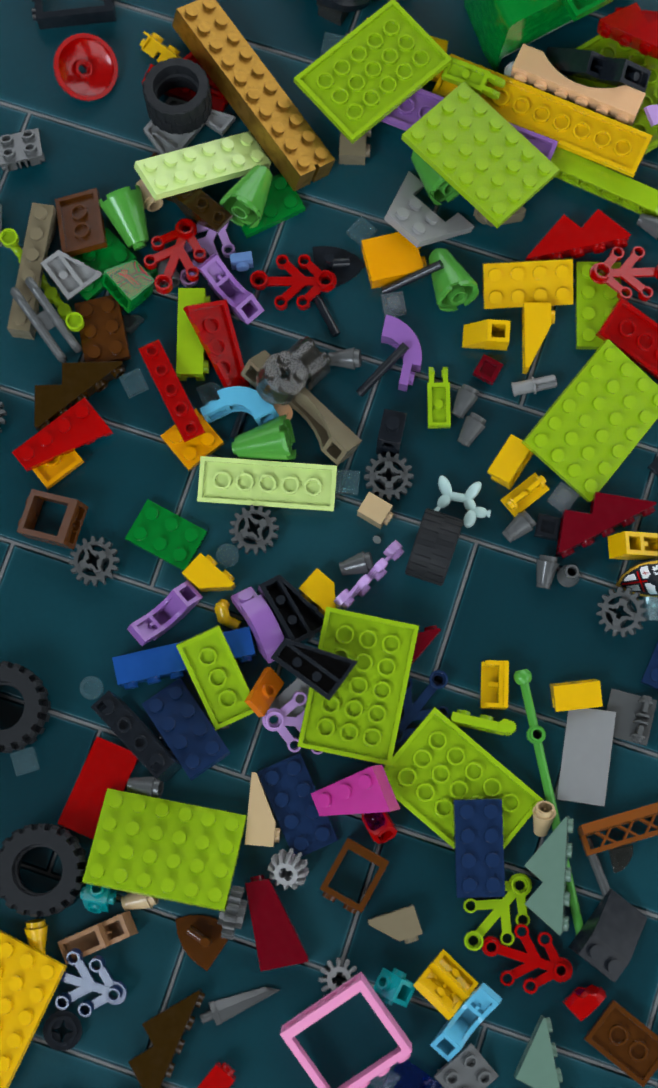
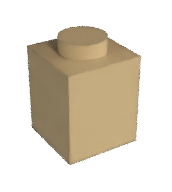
(375, 510)

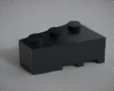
(294, 614)
(313, 666)

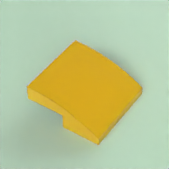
(445, 984)

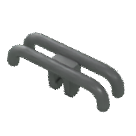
(45, 320)

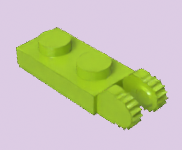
(474, 77)
(438, 400)
(483, 723)

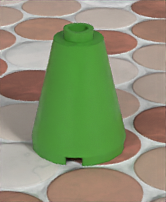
(435, 186)
(248, 197)
(127, 214)
(452, 283)
(267, 441)

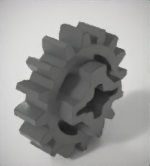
(379, 477)
(246, 534)
(102, 558)
(618, 620)
(234, 914)

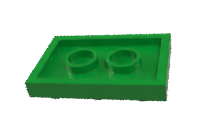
(280, 206)
(103, 259)
(166, 535)

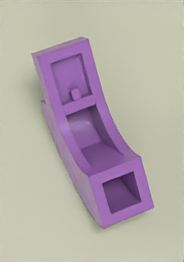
(225, 286)
(394, 334)
(166, 614)
(261, 621)

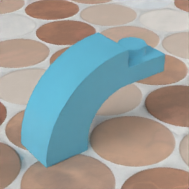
(239, 399)
(464, 1022)

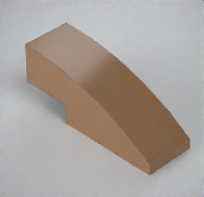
(99, 936)

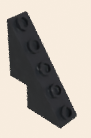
(598, 68)

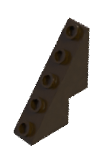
(201, 208)
(78, 381)
(166, 1036)

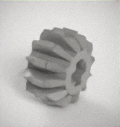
(288, 869)
(332, 973)

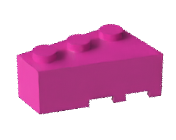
(357, 794)

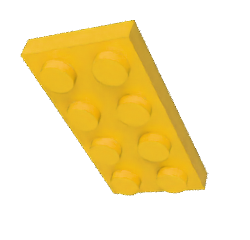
(527, 281)

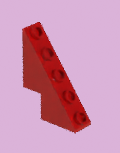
(631, 30)
(570, 240)
(171, 390)

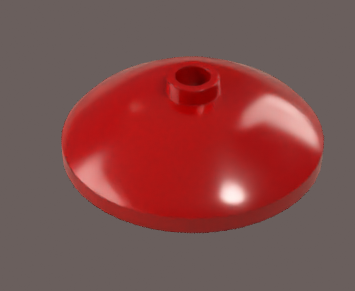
(95, 57)

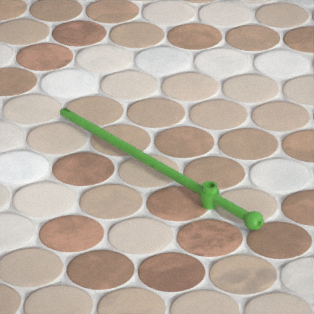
(523, 678)

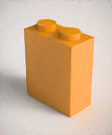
(390, 258)

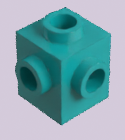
(97, 898)
(389, 986)

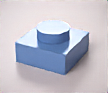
(241, 261)

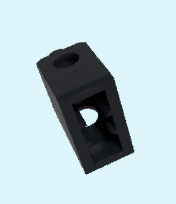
(391, 432)

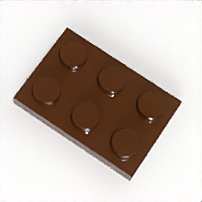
(81, 222)
(103, 331)
(625, 1042)

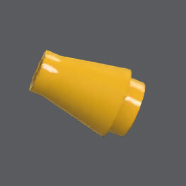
(37, 933)

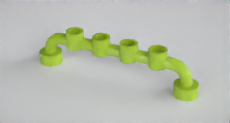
(72, 319)

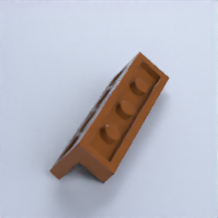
(618, 821)

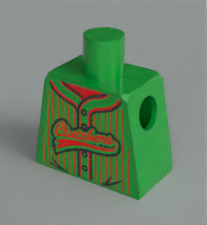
(129, 284)

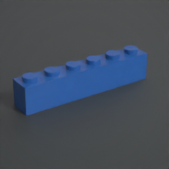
(166, 661)

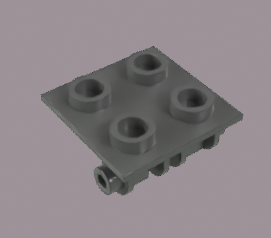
(19, 148)
(633, 716)
(466, 1070)

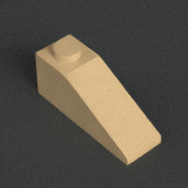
(261, 823)

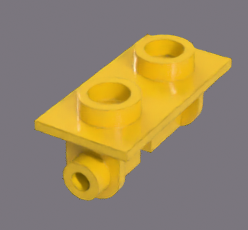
(154, 45)
(525, 494)

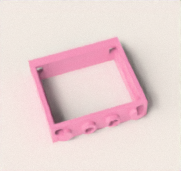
(329, 1003)

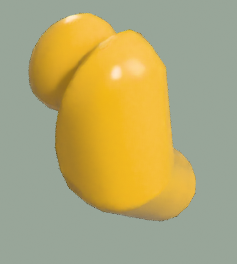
(223, 615)

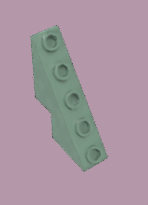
(551, 868)
(537, 1062)

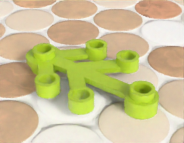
(500, 909)

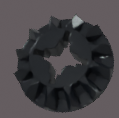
(54, 1038)

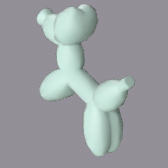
(467, 498)

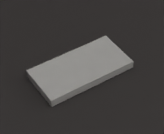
(586, 756)

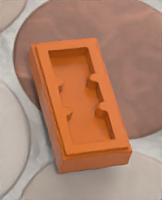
(264, 692)

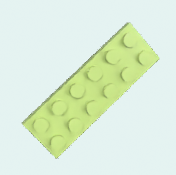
(201, 165)
(267, 483)

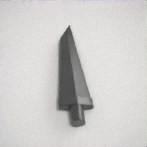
(228, 1007)

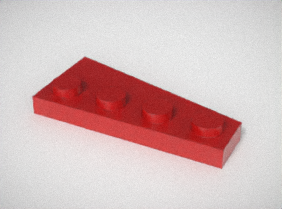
(218, 337)
(69, 431)

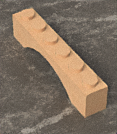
(618, 102)

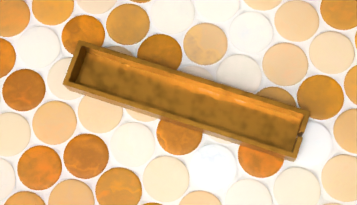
(253, 93)

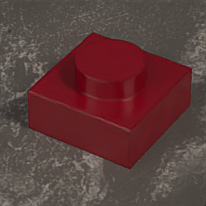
(488, 369)

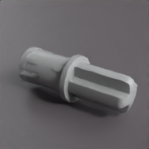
(533, 385)

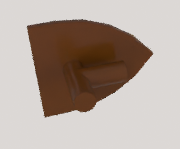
(200, 938)

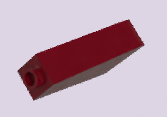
(273, 930)

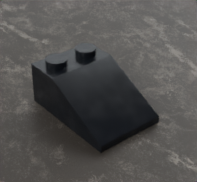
(610, 935)

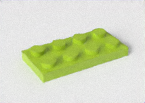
(592, 305)
(216, 676)

